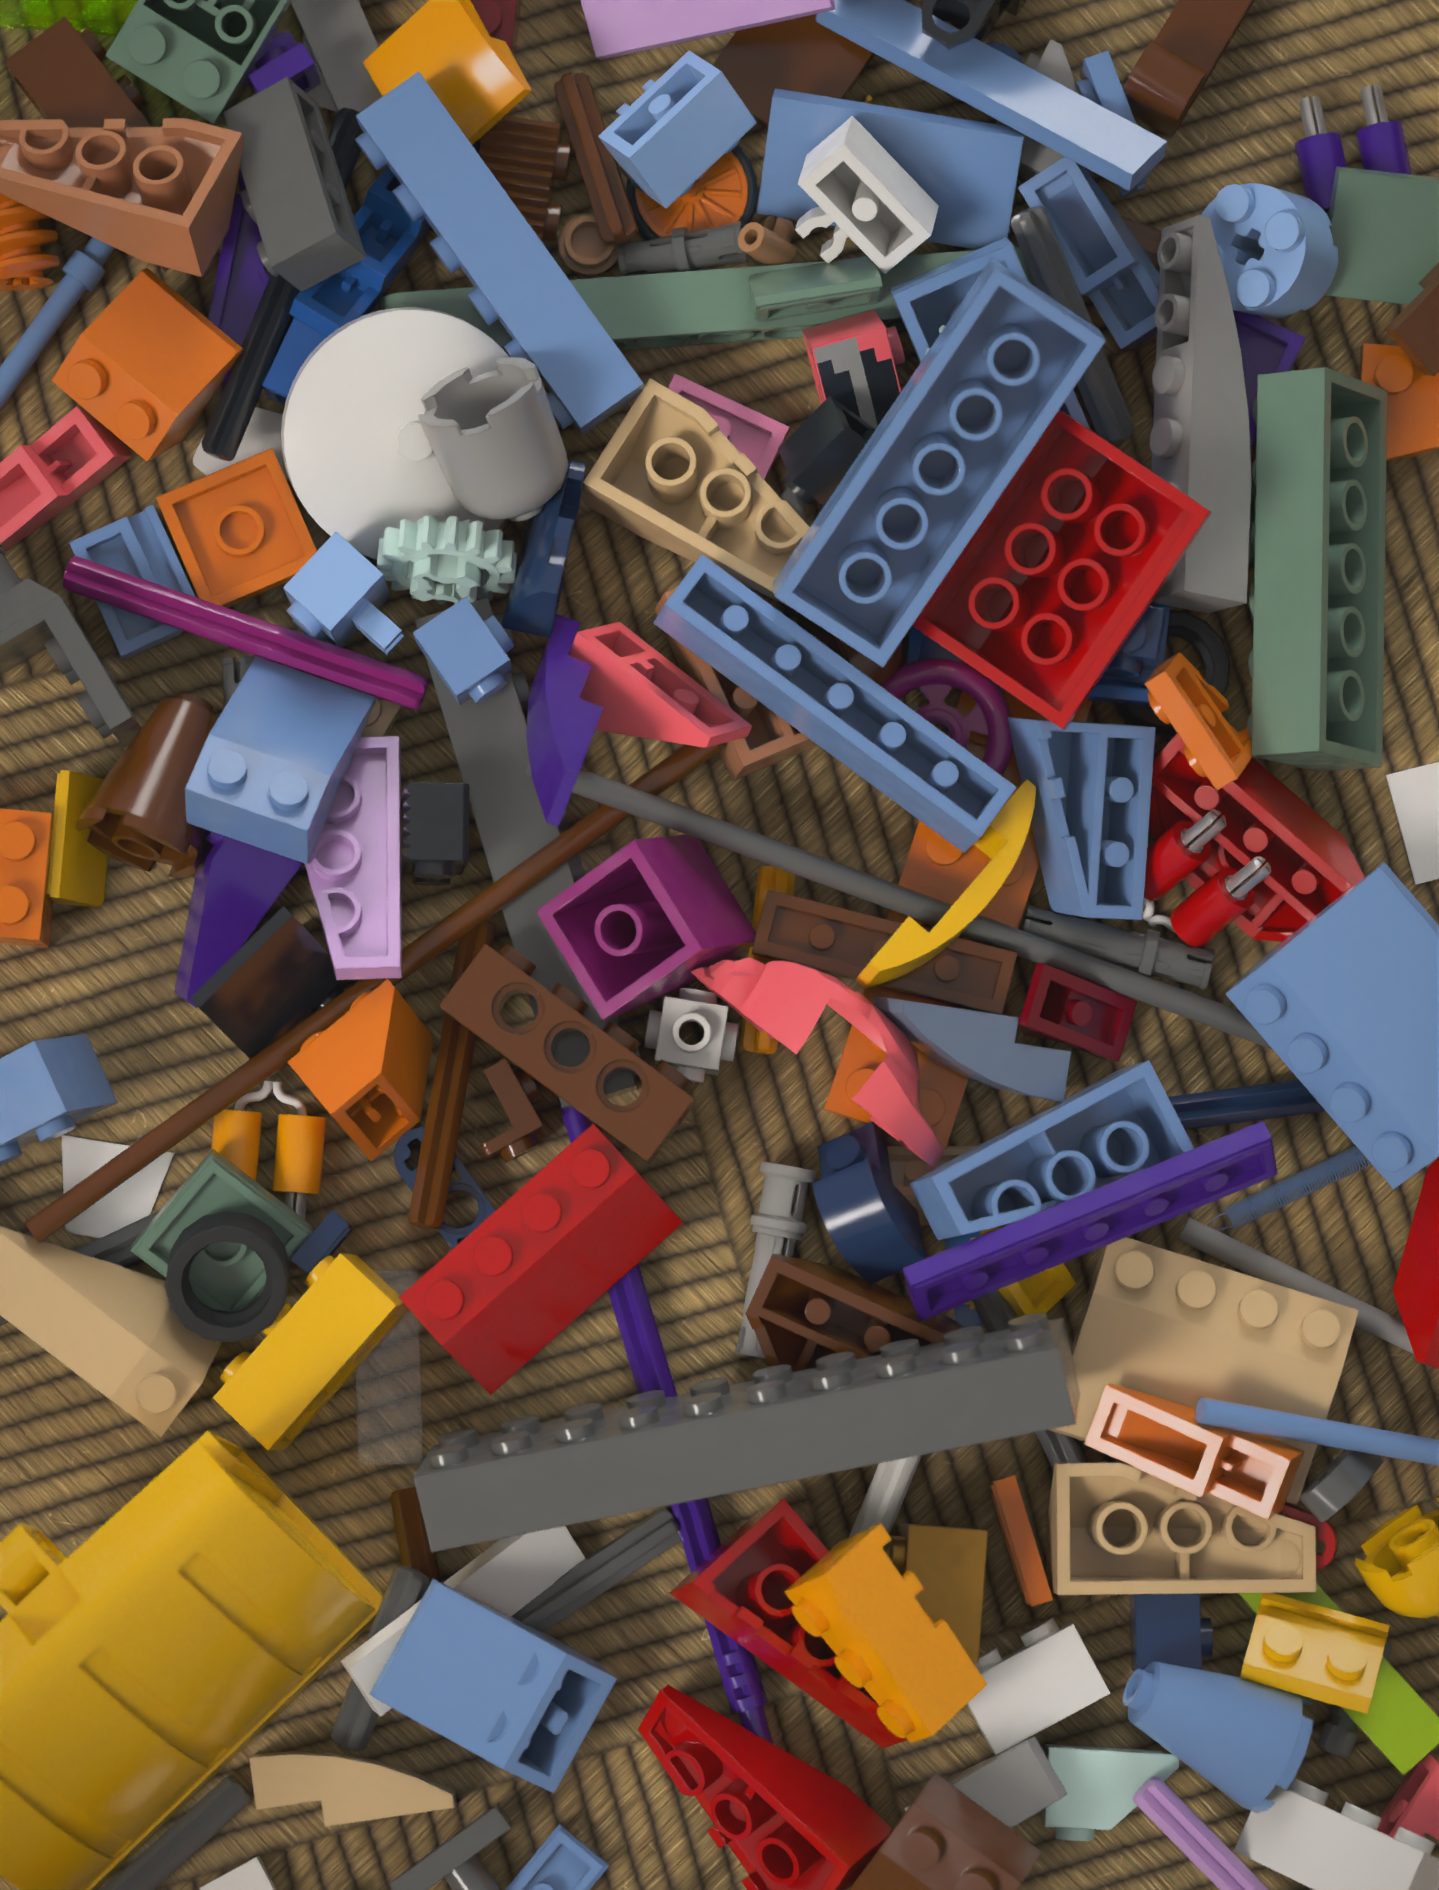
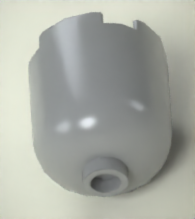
(496, 439)

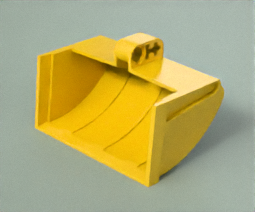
(156, 1657)

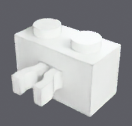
(865, 197)

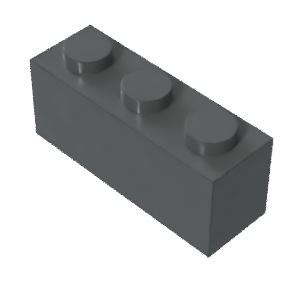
(294, 186)

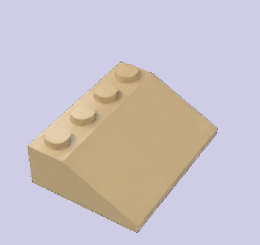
(1206, 1333)

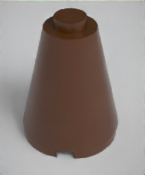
(141, 802)

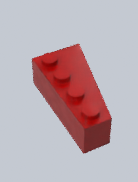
(744, 1597)

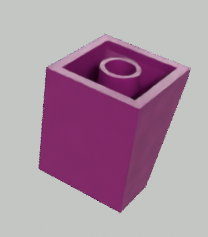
(646, 922)

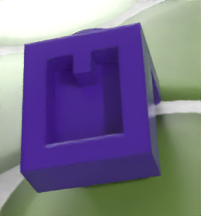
(284, 60)

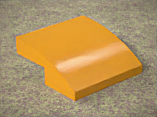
(457, 59)

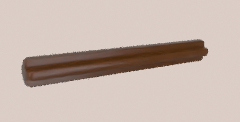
(446, 1099)

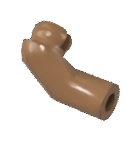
(770, 241)

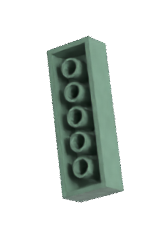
(1318, 570)

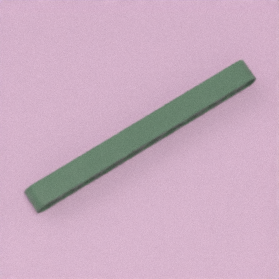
(686, 305)

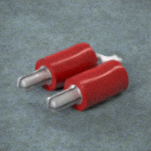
(1214, 902)

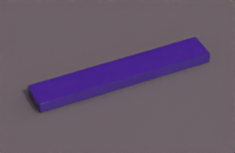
(1091, 1221)

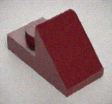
(1076, 1013)

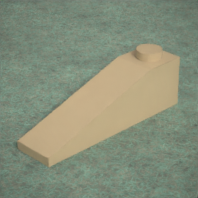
(692, 491)
(104, 1326)
(1141, 1535)

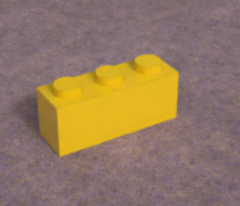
(310, 1350)

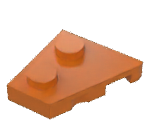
(1195, 709)

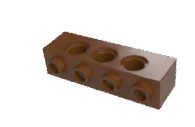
(478, 1005)

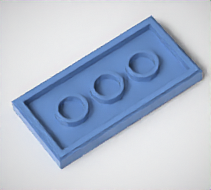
(957, 161)

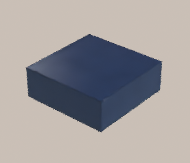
(322, 1241)

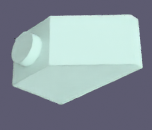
(1099, 1786)

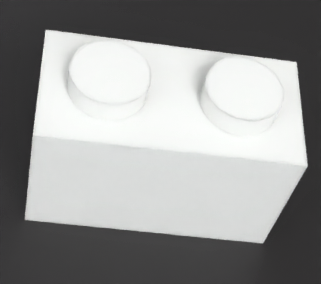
(1034, 1685)

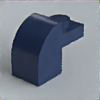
(862, 1207)

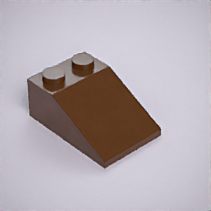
(948, 1845)

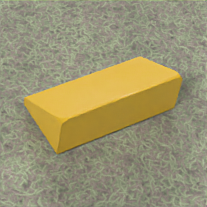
(75, 866)

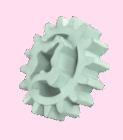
(446, 559)

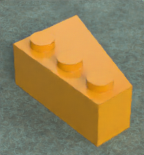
(885, 1636)

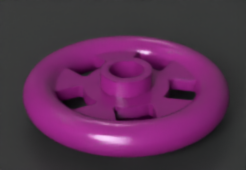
(988, 717)

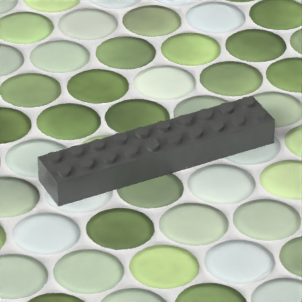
(748, 1432)

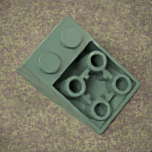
(198, 48)

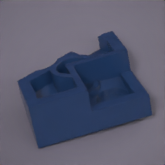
(543, 559)

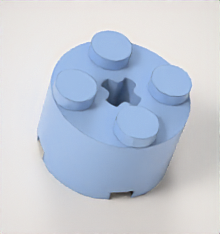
(1272, 249)

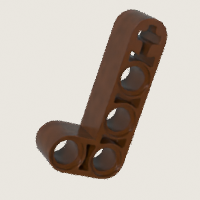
(1182, 60)

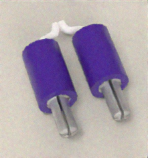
(1379, 143)

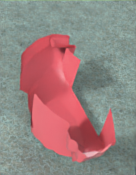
(788, 1003)

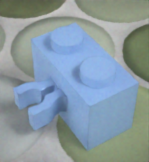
(677, 129)
(341, 595)

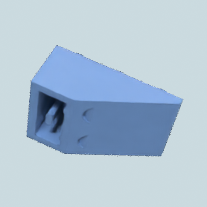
(494, 1685)

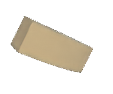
(346, 1785)

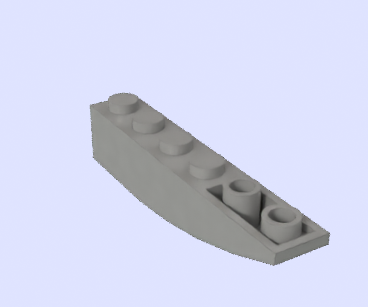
(1202, 417)

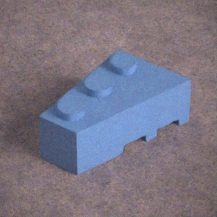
(1089, 812)
(48, 1090)

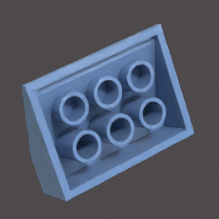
(1358, 1019)

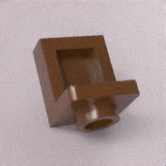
(517, 1095)

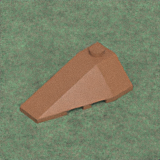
(136, 188)

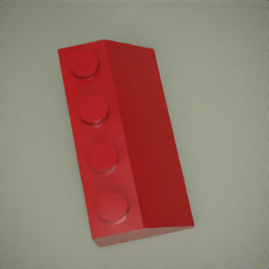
(541, 1259)

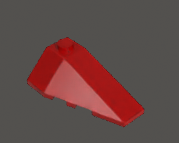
(771, 1808)

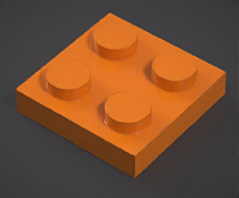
(238, 530)

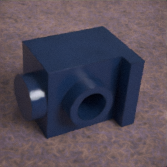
(1141, 649)

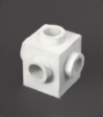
(696, 1059)

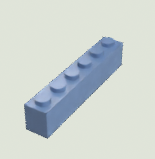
(498, 253)
(834, 704)

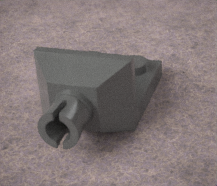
(41, 620)

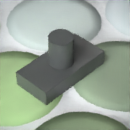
(457, 1857)

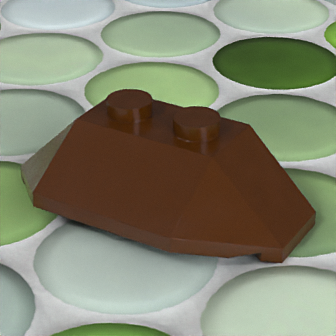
(822, 1310)

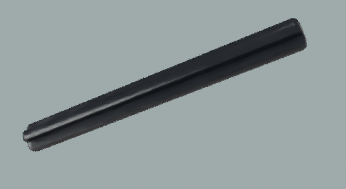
(269, 325)

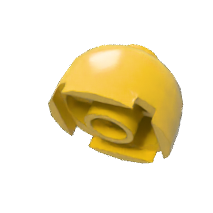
(1404, 1563)

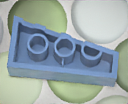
(1056, 1155)

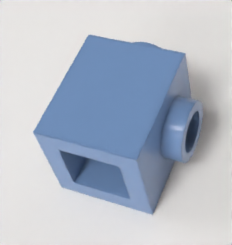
(466, 652)

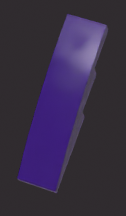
(559, 721)

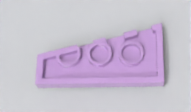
(359, 866)

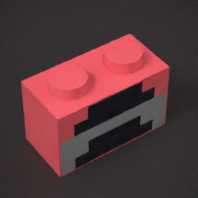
(856, 364)

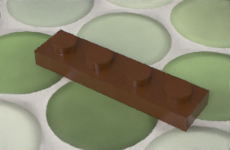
(846, 941)

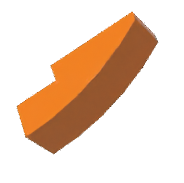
(1196, 1457)

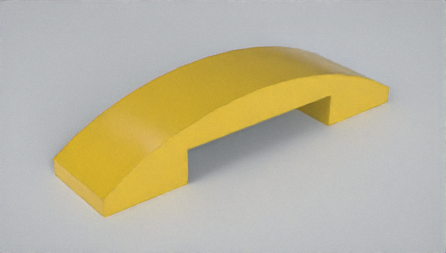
(915, 946)

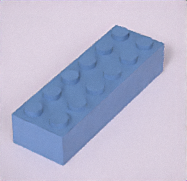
(937, 462)

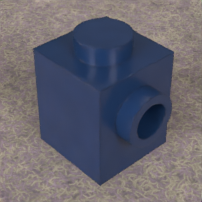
(1168, 1630)

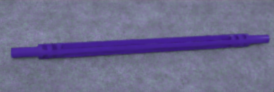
(696, 1523)

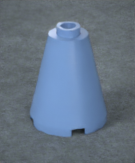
(1223, 1728)

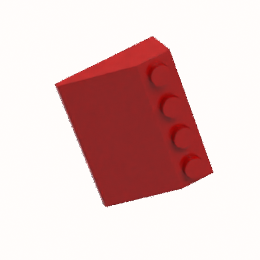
(1062, 569)

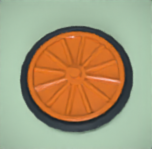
(717, 198)

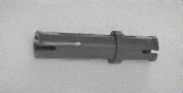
(1129, 949)

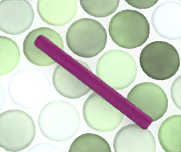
(245, 633)

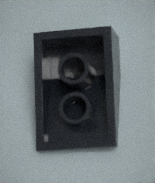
(269, 985)

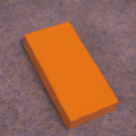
(1020, 1541)

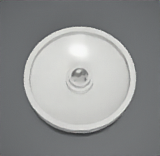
(356, 428)

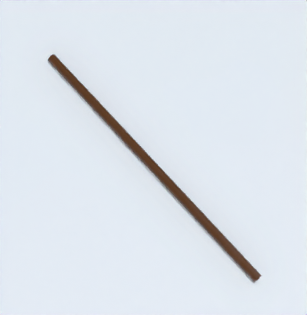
(413, 957)

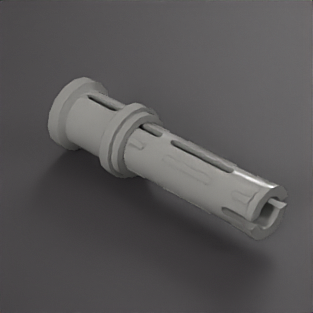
(777, 1229)

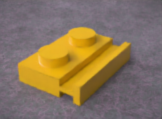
(1315, 1652)

